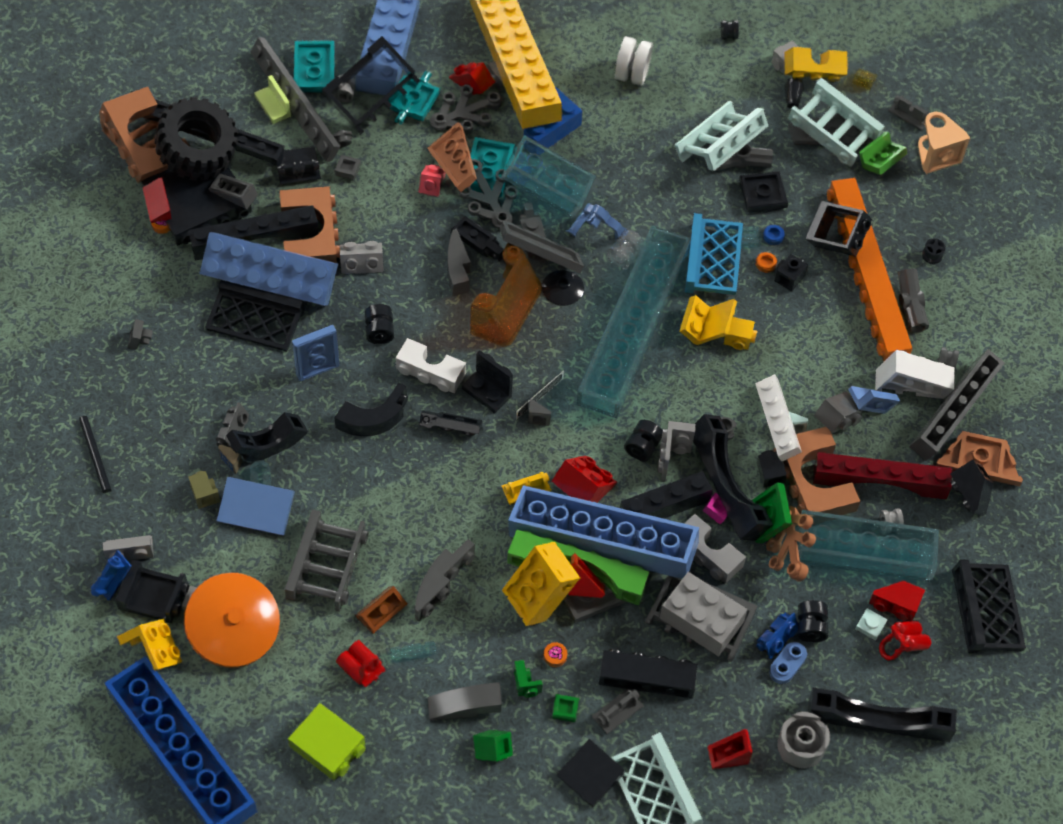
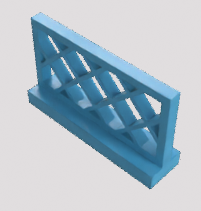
(696, 257)

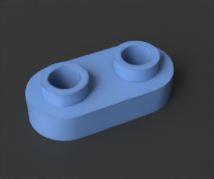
(789, 661)

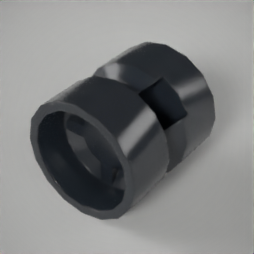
(379, 324)
(643, 440)
(813, 621)

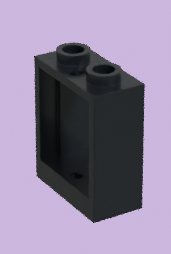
(826, 215)

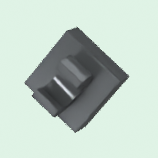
(139, 335)

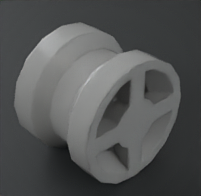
(893, 516)

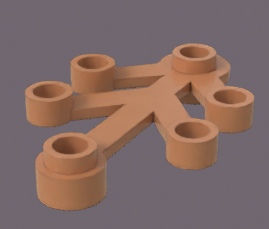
(796, 569)

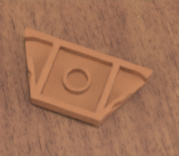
(988, 451)

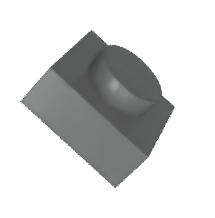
(347, 167)

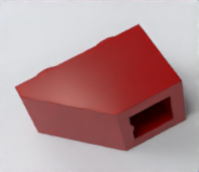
(474, 75)
(898, 599)

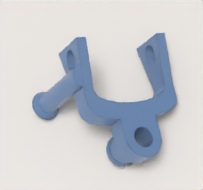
(594, 216)

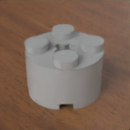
(807, 752)

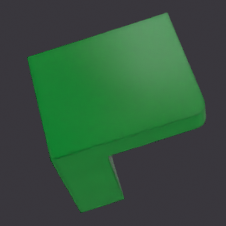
(493, 745)

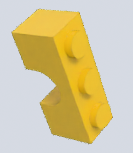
(800, 64)

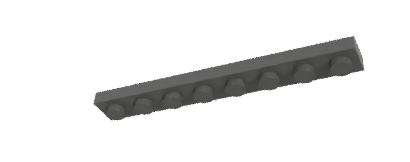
(299, 104)

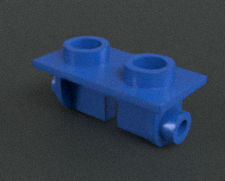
(111, 576)
(784, 627)

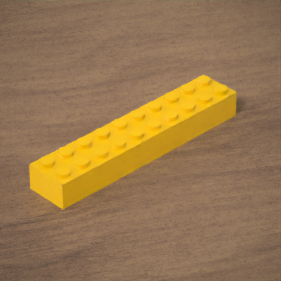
(518, 62)

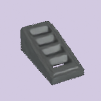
(243, 198)

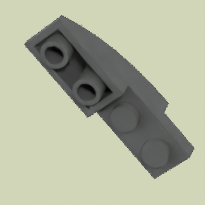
(437, 580)

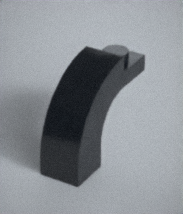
(372, 421)
(267, 442)

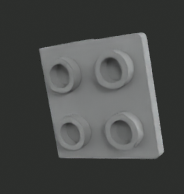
(675, 438)

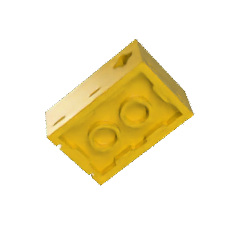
(540, 583)

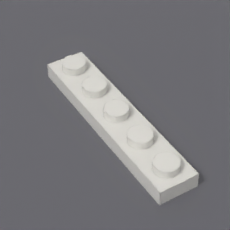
(778, 418)

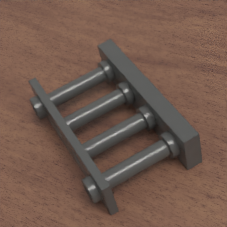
(309, 545)

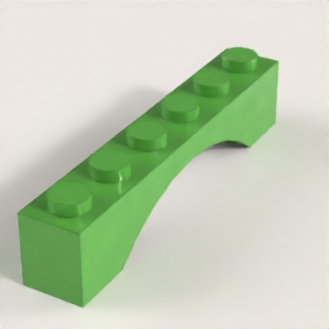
(624, 580)

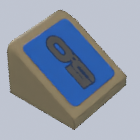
(230, 457)

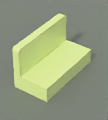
(274, 101)

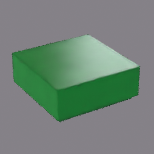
(565, 708)

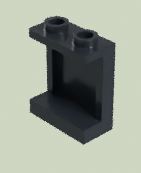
(152, 593)

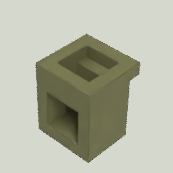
(203, 489)

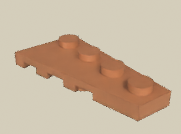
(454, 157)

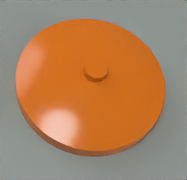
(231, 620)

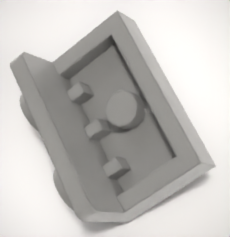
(361, 257)
(130, 548)

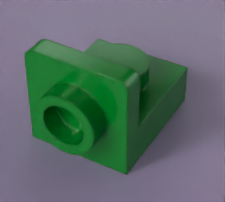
(523, 681)

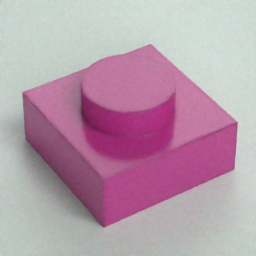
(715, 509)

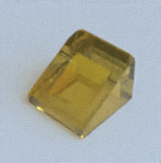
(864, 79)

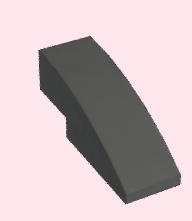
(458, 265)
(465, 702)

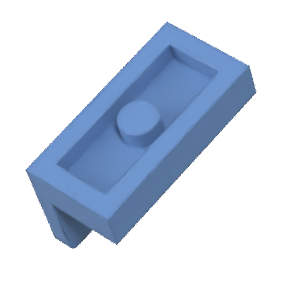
(873, 400)

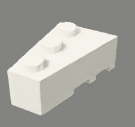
(915, 374)

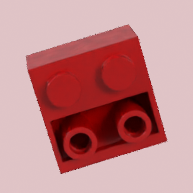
(584, 479)

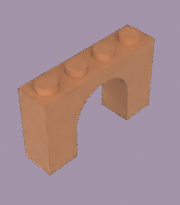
(117, 115)
(323, 244)
(834, 500)

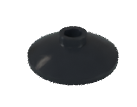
(559, 293)

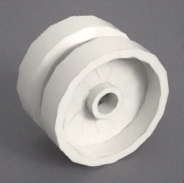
(630, 59)

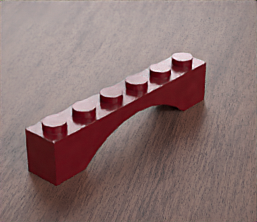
(919, 478)

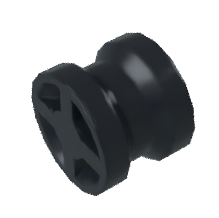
(729, 29)
(938, 248)

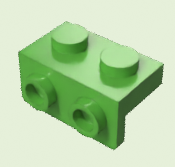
(881, 154)

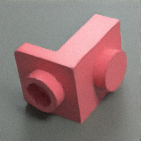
(431, 180)

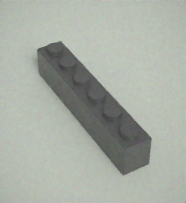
(956, 405)

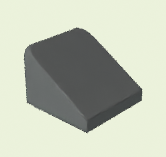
(538, 414)

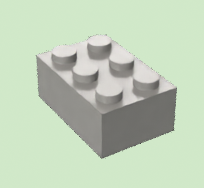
(703, 613)

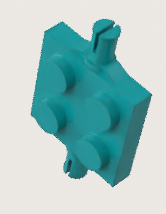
(417, 101)

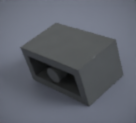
(839, 412)

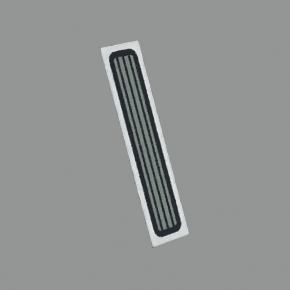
(540, 394)

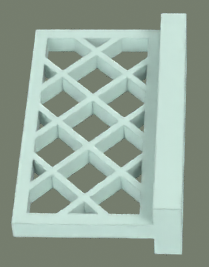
(671, 775)

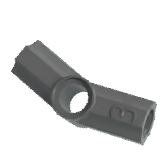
(749, 156)
(912, 300)

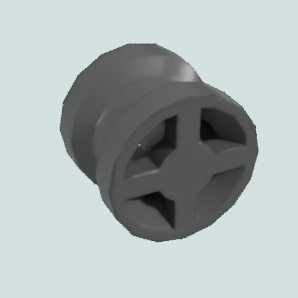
(948, 357)

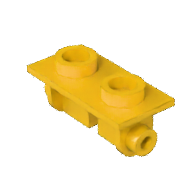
(537, 481)

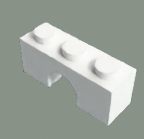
(444, 375)

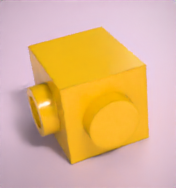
(740, 334)

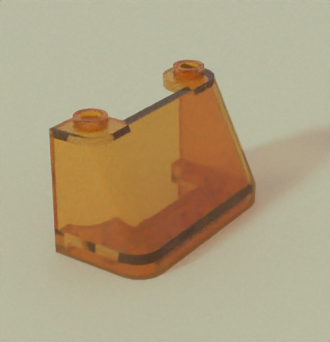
(503, 315)

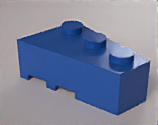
(553, 132)

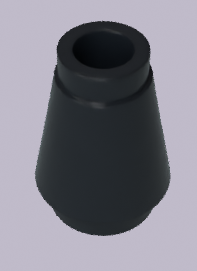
(793, 92)

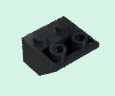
(974, 485)

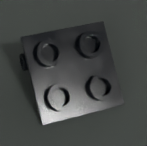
(298, 166)

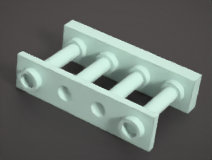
(845, 107)
(728, 144)

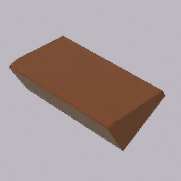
(381, 609)

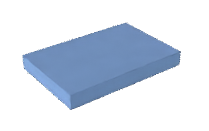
(316, 353)
(255, 506)

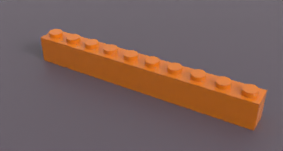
(871, 276)

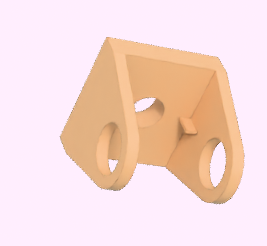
(946, 144)

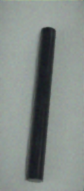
(95, 455)

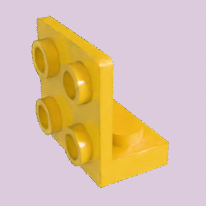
(705, 322)
(156, 641)

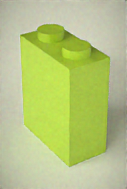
(327, 742)

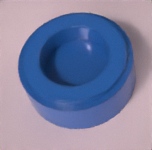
(773, 234)

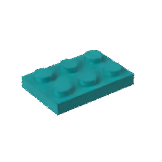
(314, 64)
(493, 156)

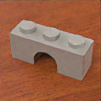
(722, 562)

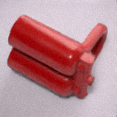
(909, 636)
(360, 664)

